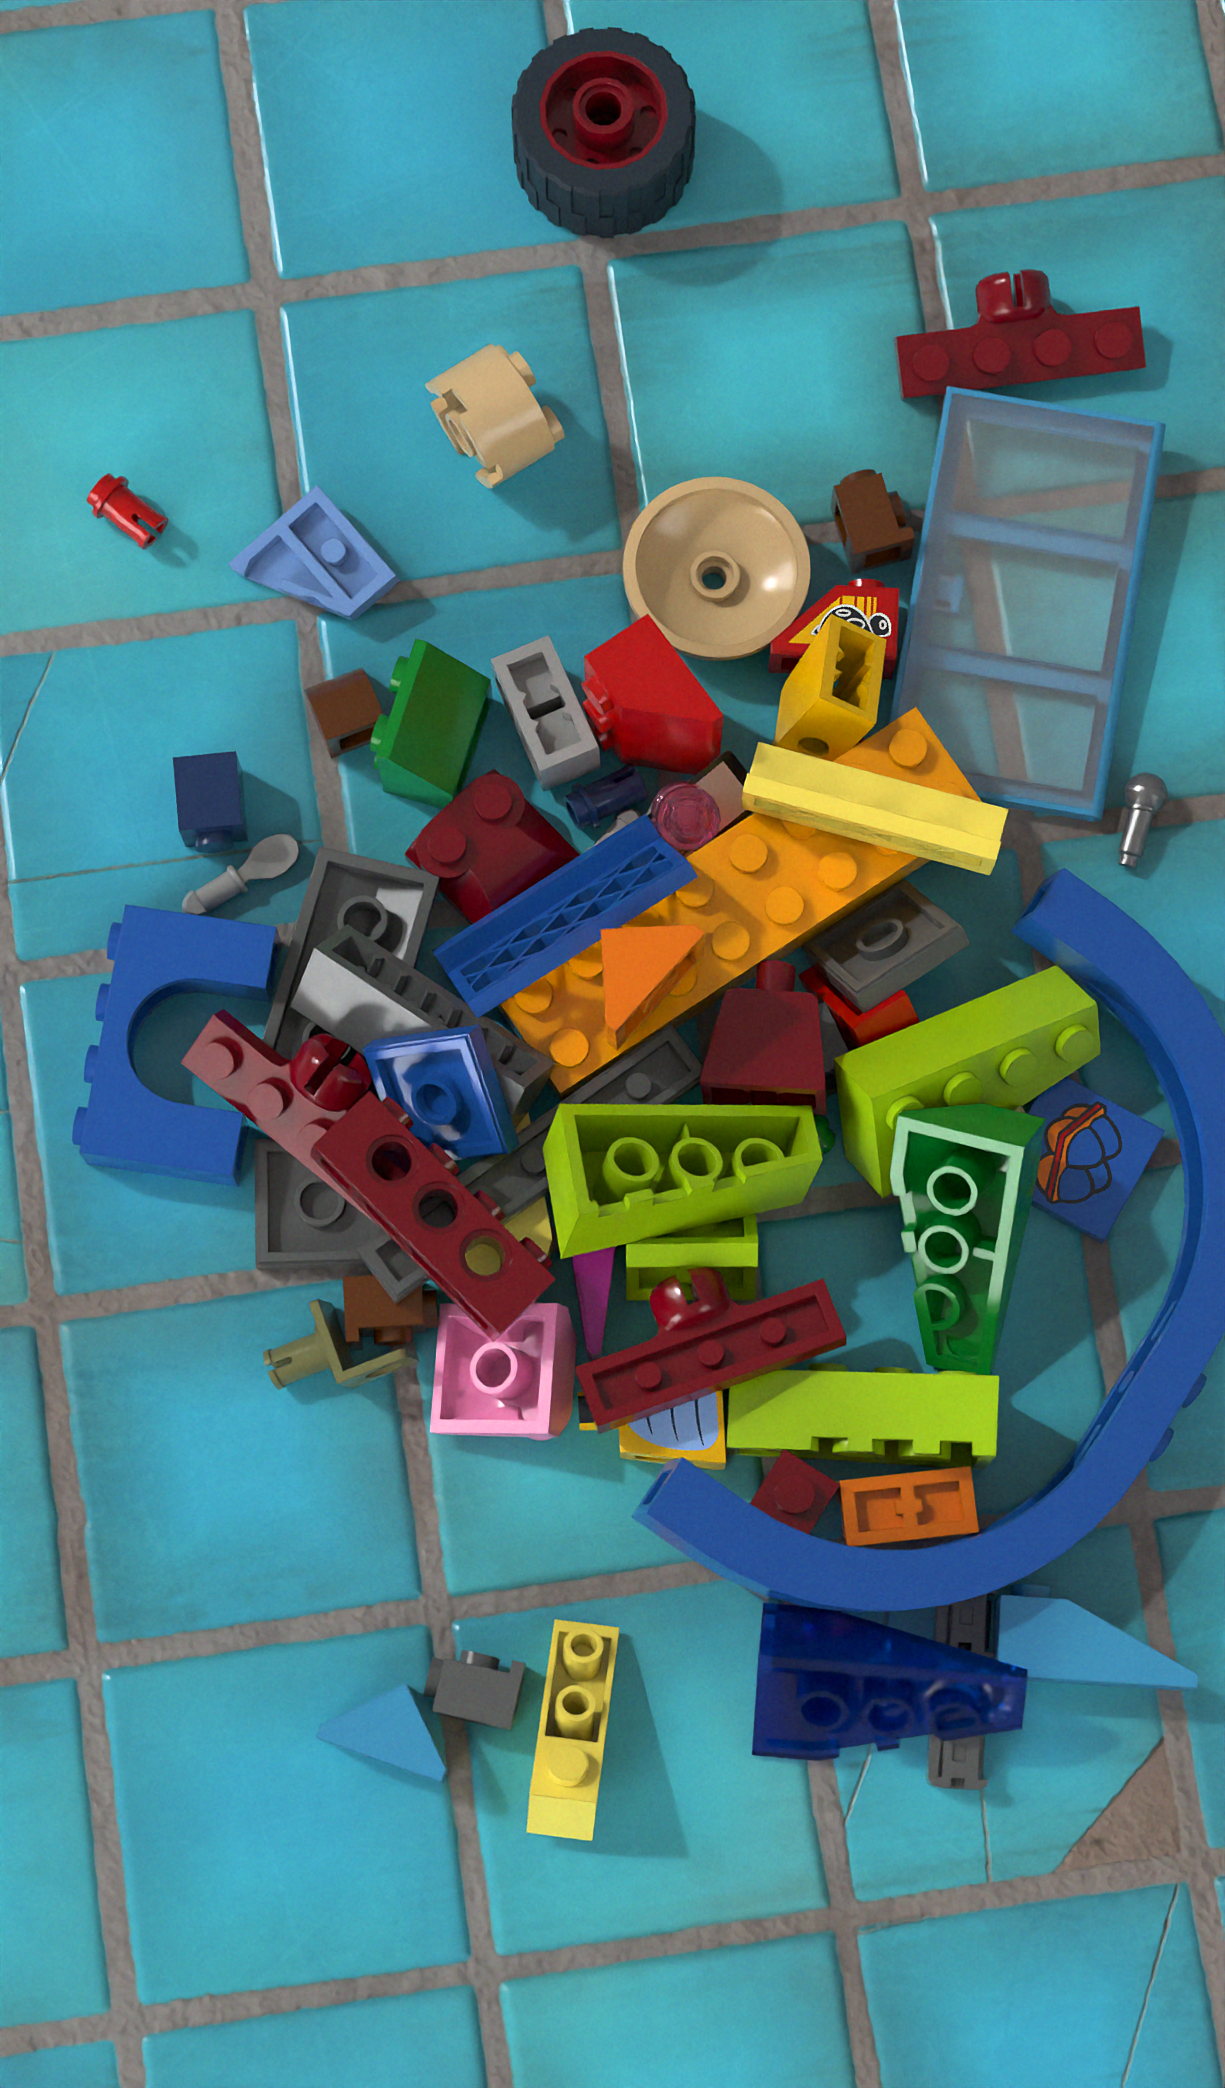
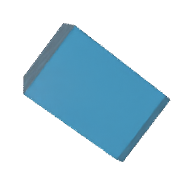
(389, 1731)

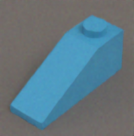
(1075, 1646)

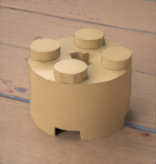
(493, 413)

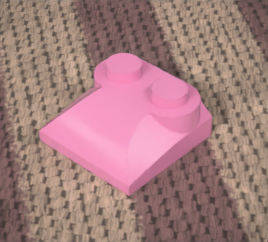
(508, 1385)

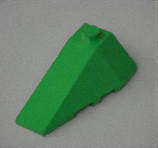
(965, 1207)

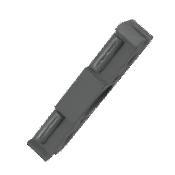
(959, 1761)

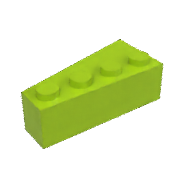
(984, 1051)

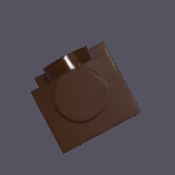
(870, 522)
(373, 1313)

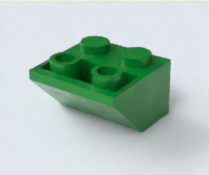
(432, 727)

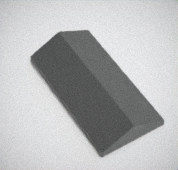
(373, 897)

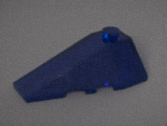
(856, 1682)

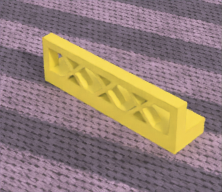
(874, 808)

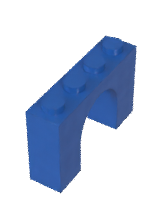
(156, 960)

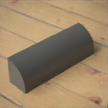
(371, 995)

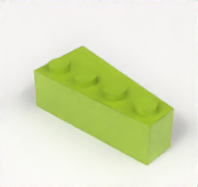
(672, 1168)
(866, 1416)

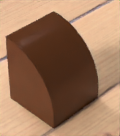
(344, 711)

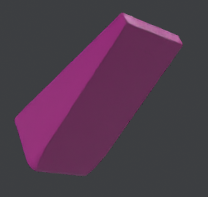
(593, 1282)

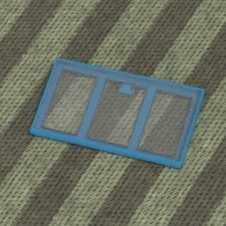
(1029, 595)

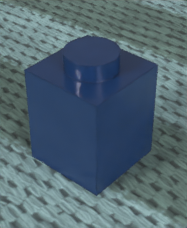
(210, 801)

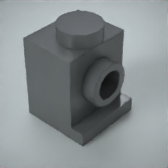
(475, 1689)

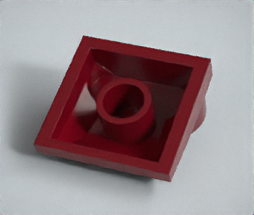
(488, 847)

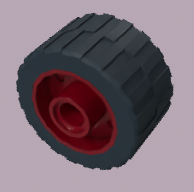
(603, 132)

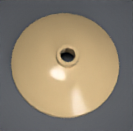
(725, 531)

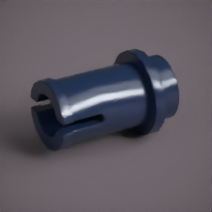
(604, 797)

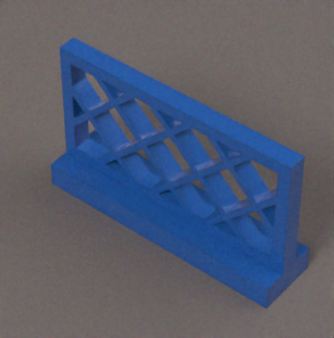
(562, 915)

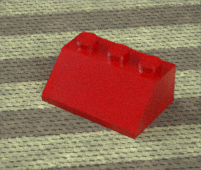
(649, 703)

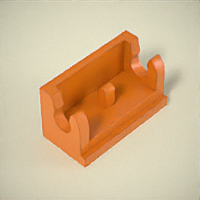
(907, 1506)

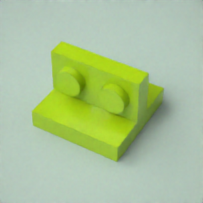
(724, 1245)

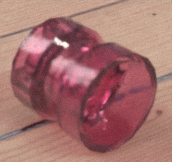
(678, 806)

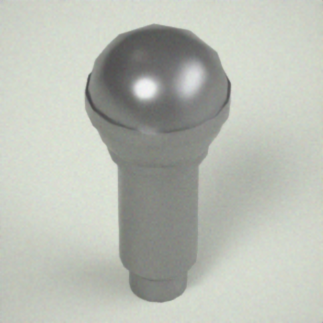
(1144, 798)

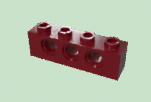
(487, 1300)

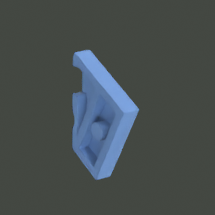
(317, 559)

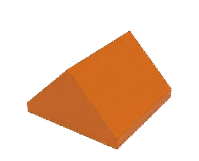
(642, 970)

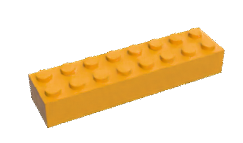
(756, 899)

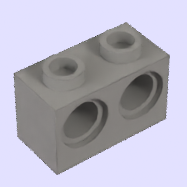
(546, 713)

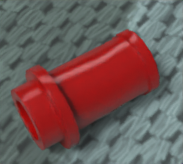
(124, 509)

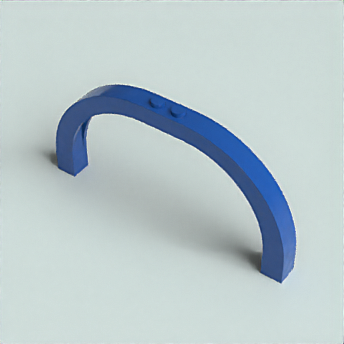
(1187, 1053)

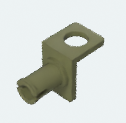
(329, 1350)

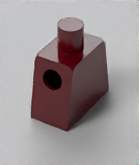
(766, 1045)

